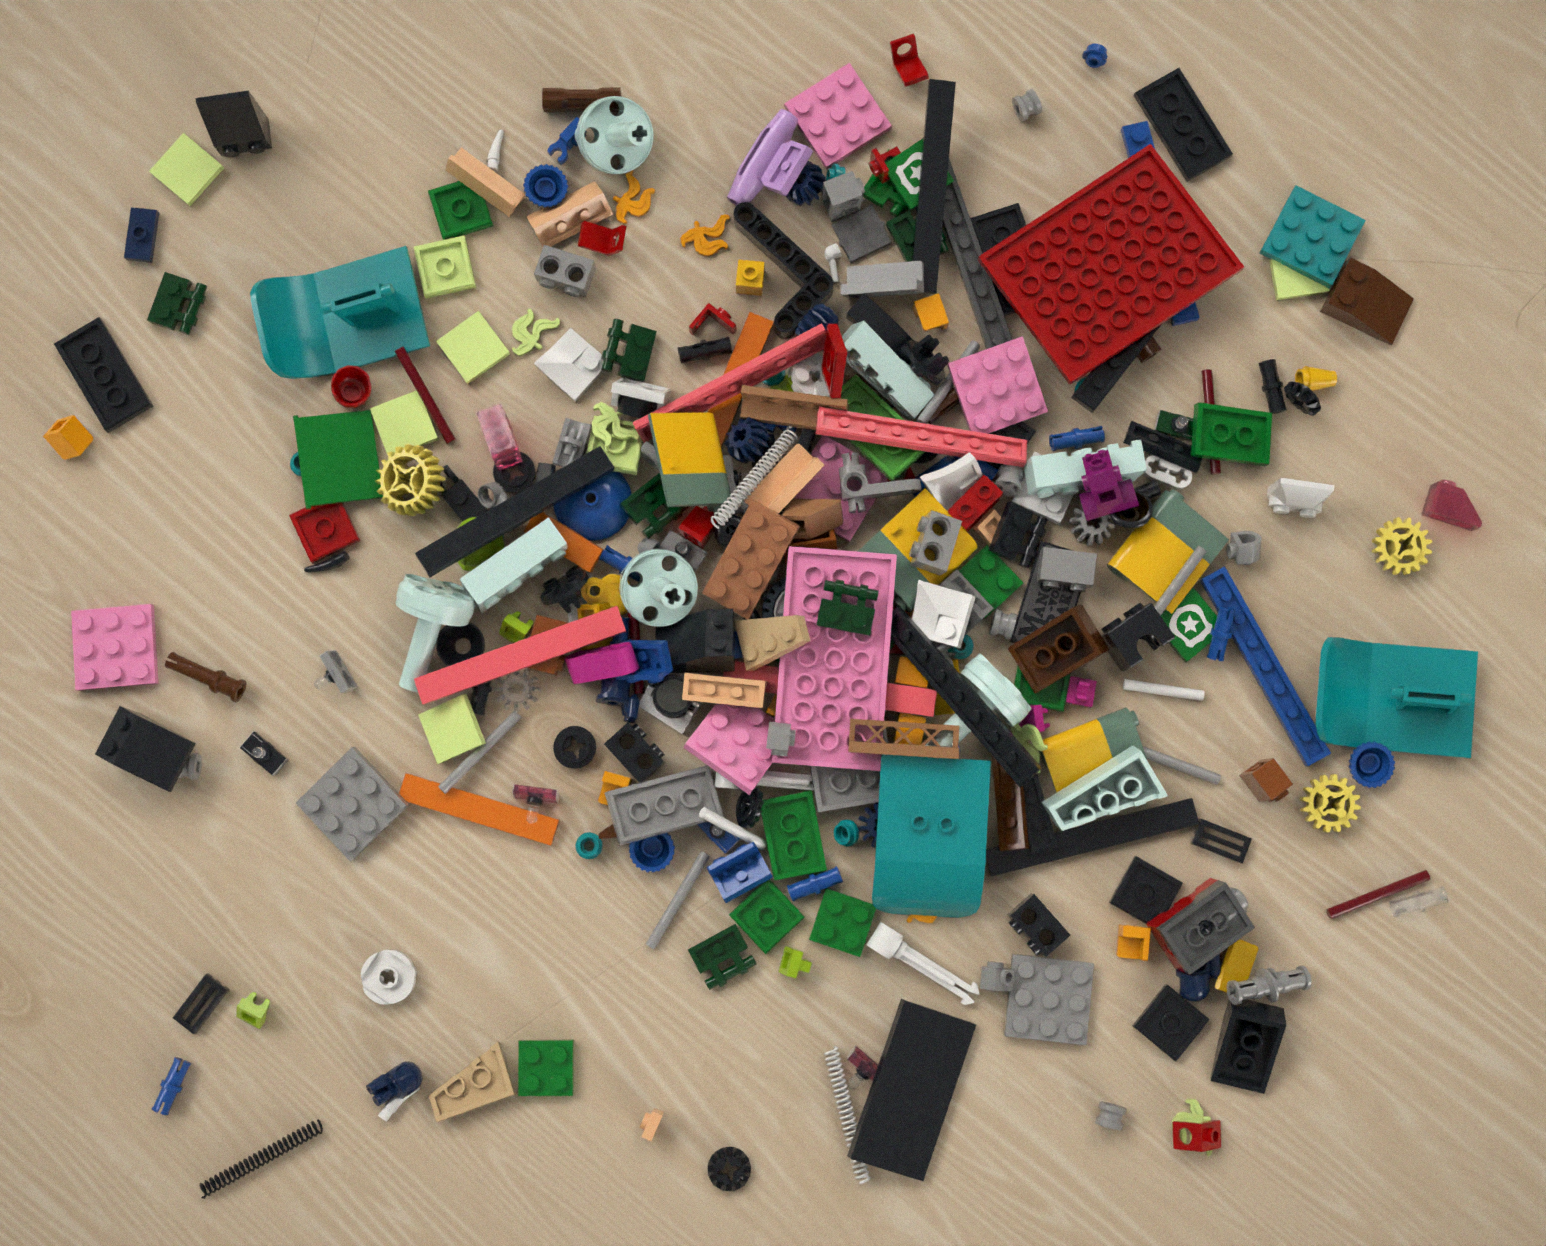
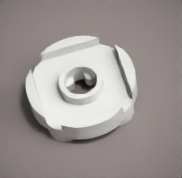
(801, 376)
(404, 976)

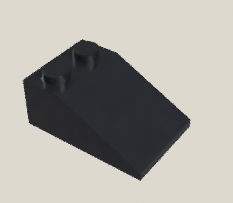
(235, 123)
(701, 641)
(145, 748)
(1248, 1045)

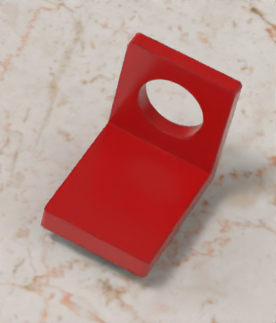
(909, 64)
(877, 163)
(601, 238)
(719, 315)
(1205, 1135)

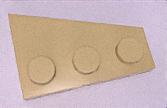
(770, 638)
(477, 1085)

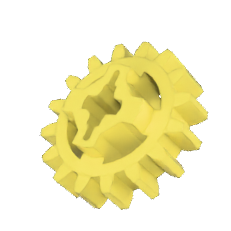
(1410, 552)
(1322, 795)

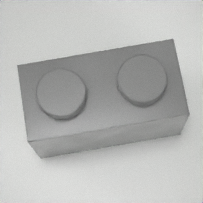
(1066, 568)

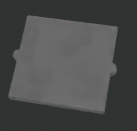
(861, 233)

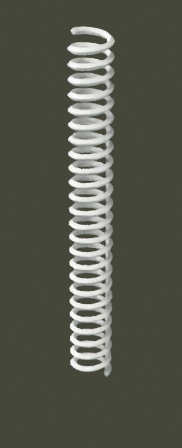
(756, 473)
(847, 1105)

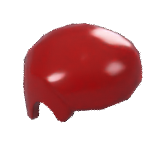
(351, 386)

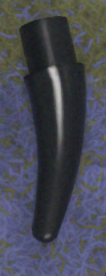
(331, 563)

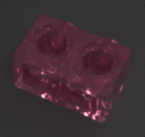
(499, 437)

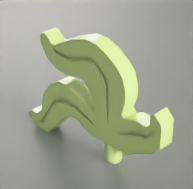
(522, 335)
(609, 417)
(1027, 733)
(1194, 1116)

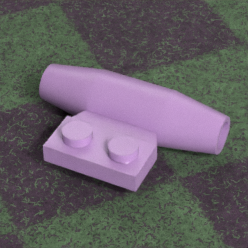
(771, 161)

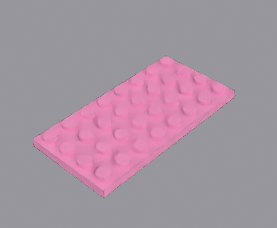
(838, 671)

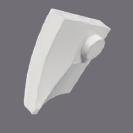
(571, 364)
(953, 481)
(1050, 507)
(942, 613)

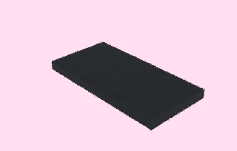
(911, 1090)

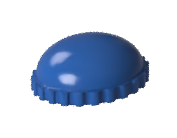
(545, 186)
(1371, 764)
(653, 852)

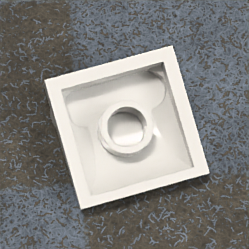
(1298, 496)

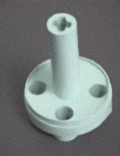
(623, 135)
(659, 587)
(434, 605)
(995, 691)

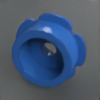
(1095, 55)

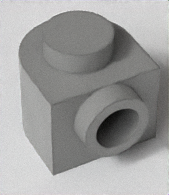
(1244, 547)
(780, 738)
(996, 977)

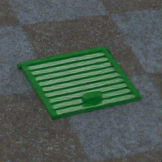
(337, 457)

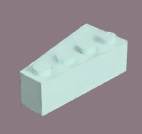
(885, 370)
(1063, 473)
(514, 565)
(1111, 787)

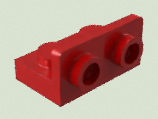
(976, 502)

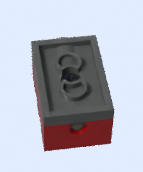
(1201, 925)

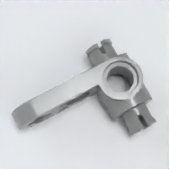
(853, 470)

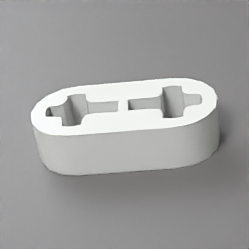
(1164, 477)

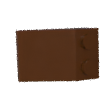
(1367, 301)
(1058, 648)

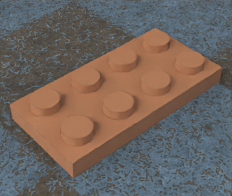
(751, 559)

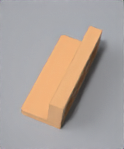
(484, 182)
(565, 219)
(786, 479)
(724, 690)

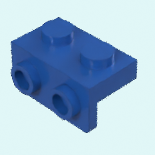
(653, 661)
(739, 871)

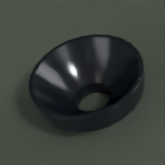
(450, 635)

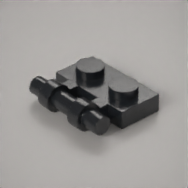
(1011, 531)

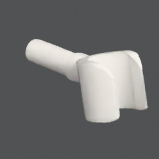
(831, 253)

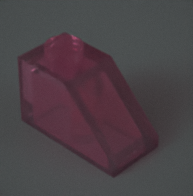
(1451, 506)

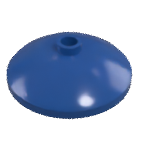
(596, 519)

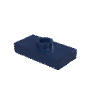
(141, 235)

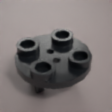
(924, 360)
(565, 589)

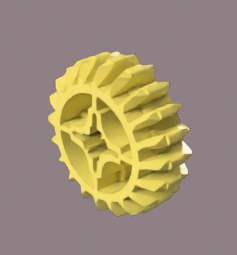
(419, 480)

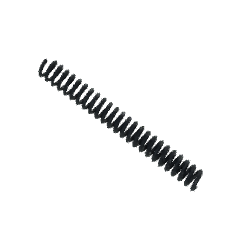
(222, 1177)

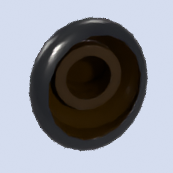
(1135, 516)

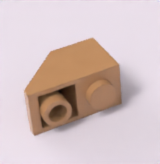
(814, 516)

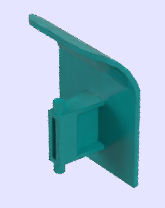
(339, 316)
(1397, 697)
(931, 836)

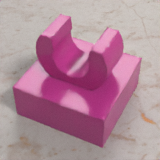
(1081, 691)
(1035, 718)

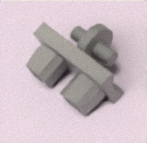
(571, 442)

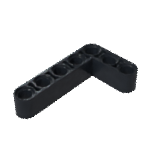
(787, 264)

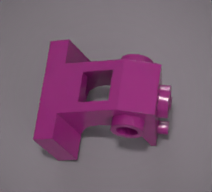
(1104, 481)

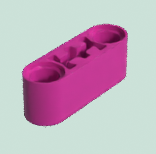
(602, 663)

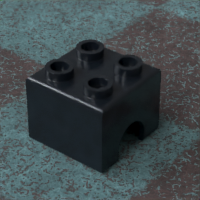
(1140, 623)

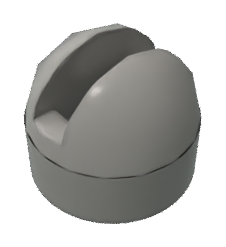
(647, 544)

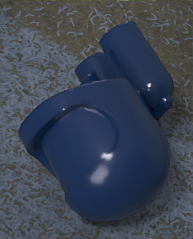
(616, 693)
(1197, 985)
(398, 1081)

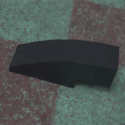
(881, 323)

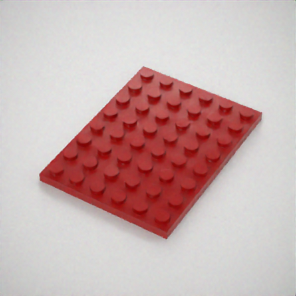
(1110, 263)

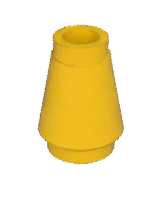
(1316, 378)

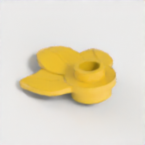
(608, 591)

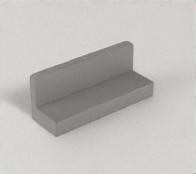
(884, 279)

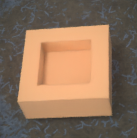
(987, 526)
(650, 1123)

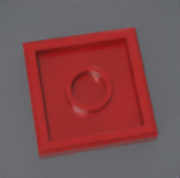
(834, 360)
(324, 530)

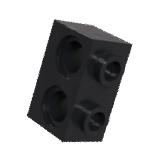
(630, 757)
(1042, 920)

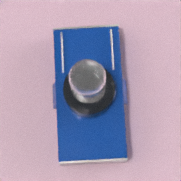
(720, 837)

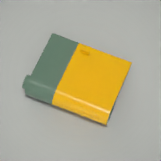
(690, 459)
(898, 538)
(1162, 547)
(1089, 745)

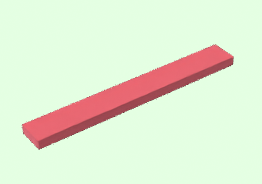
(746, 374)
(920, 436)
(520, 655)
(898, 697)

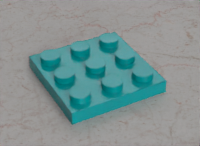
(1312, 236)

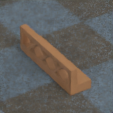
(785, 407)
(904, 749)

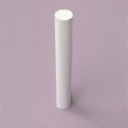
(1161, 689)
(732, 828)

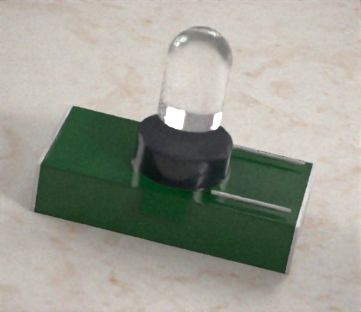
(1174, 425)

